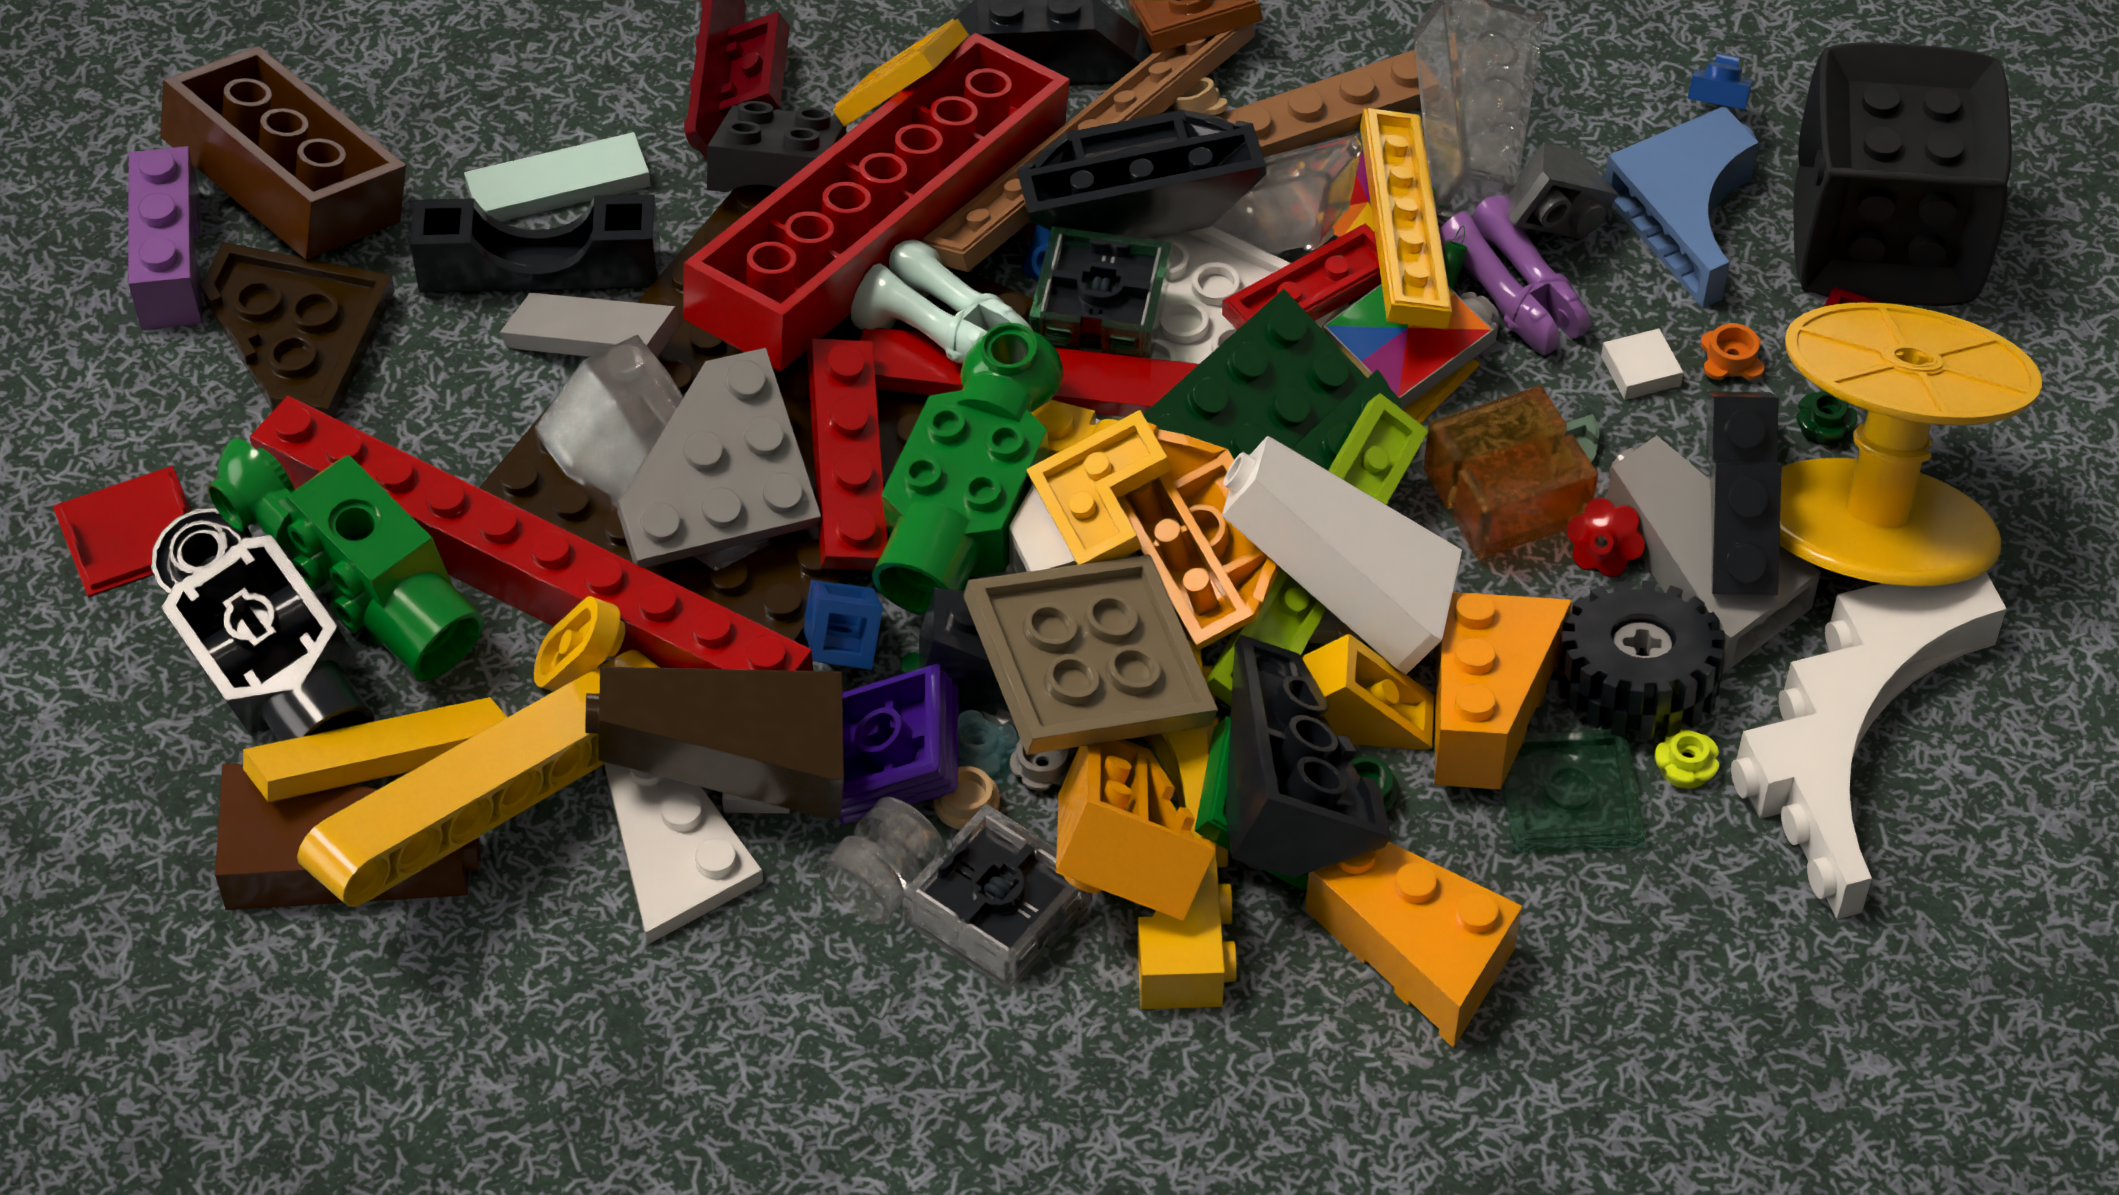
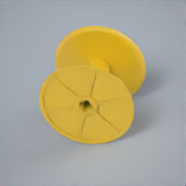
(1909, 371)

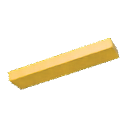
(364, 750)

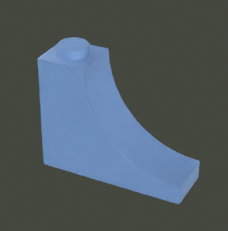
(1675, 184)

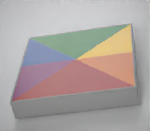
(1408, 355)

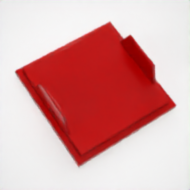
(118, 526)

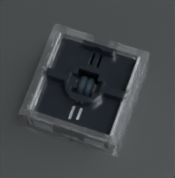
(994, 898)

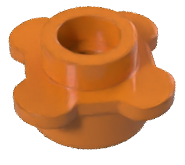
(1729, 340)

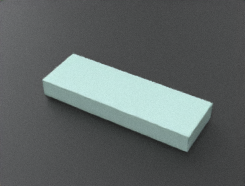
(559, 178)

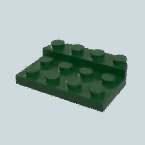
(1274, 381)

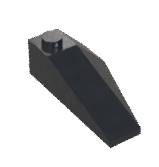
(1289, 777)

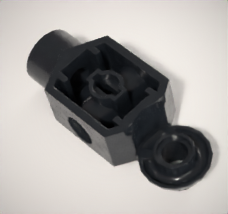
(256, 628)

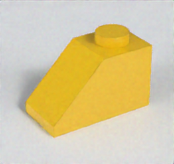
(1371, 697)

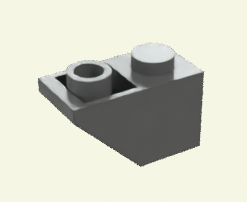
(1560, 193)

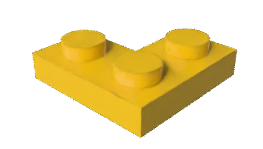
(1088, 478)

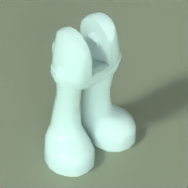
(901, 293)

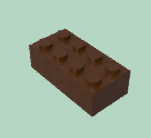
(283, 151)

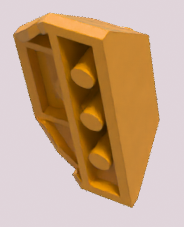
(1203, 560)

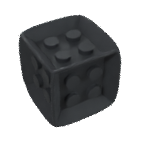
(1902, 173)

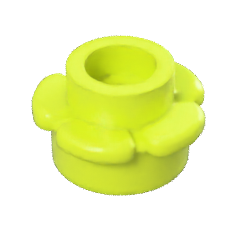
(1687, 771)

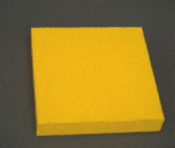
(900, 71)

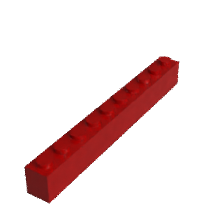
(529, 558)

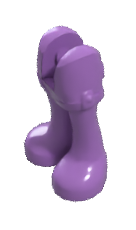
(1529, 310)

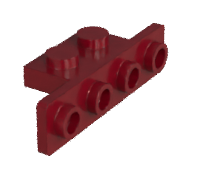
(733, 66)

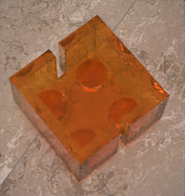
(1500, 468)

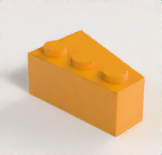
(1490, 681)
(1124, 831)
(1418, 928)

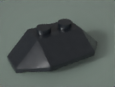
(1072, 37)
(1143, 175)

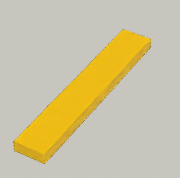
(1405, 219)

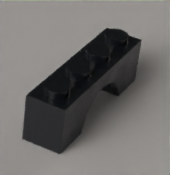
(468, 250)

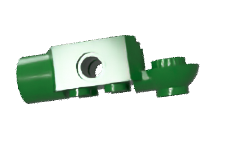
(967, 469)
(357, 551)

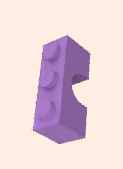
(161, 237)

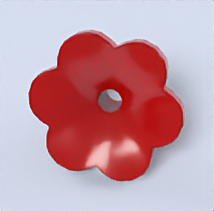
(1615, 524)

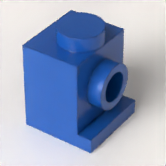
(842, 623)

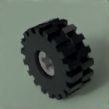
(1636, 691)

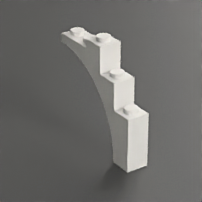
(1802, 766)

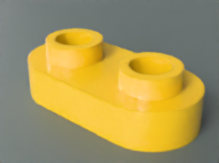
(579, 643)

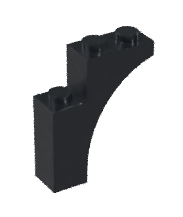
(1744, 492)

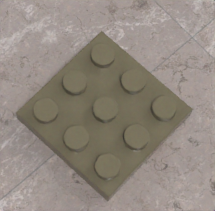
(1089, 654)

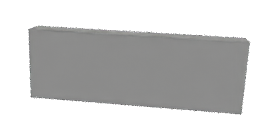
(587, 324)

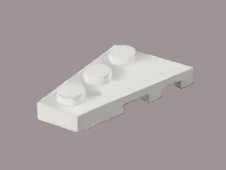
(677, 849)

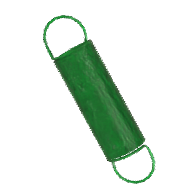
(1454, 257)

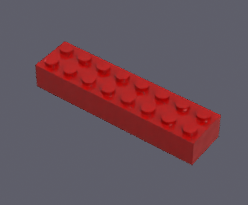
(894, 178)

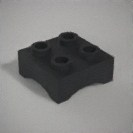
(767, 144)

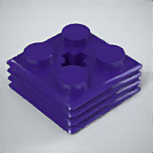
(899, 741)

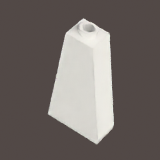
(1346, 549)

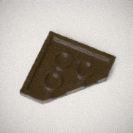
(296, 320)

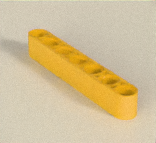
(458, 794)

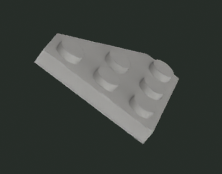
(720, 469)

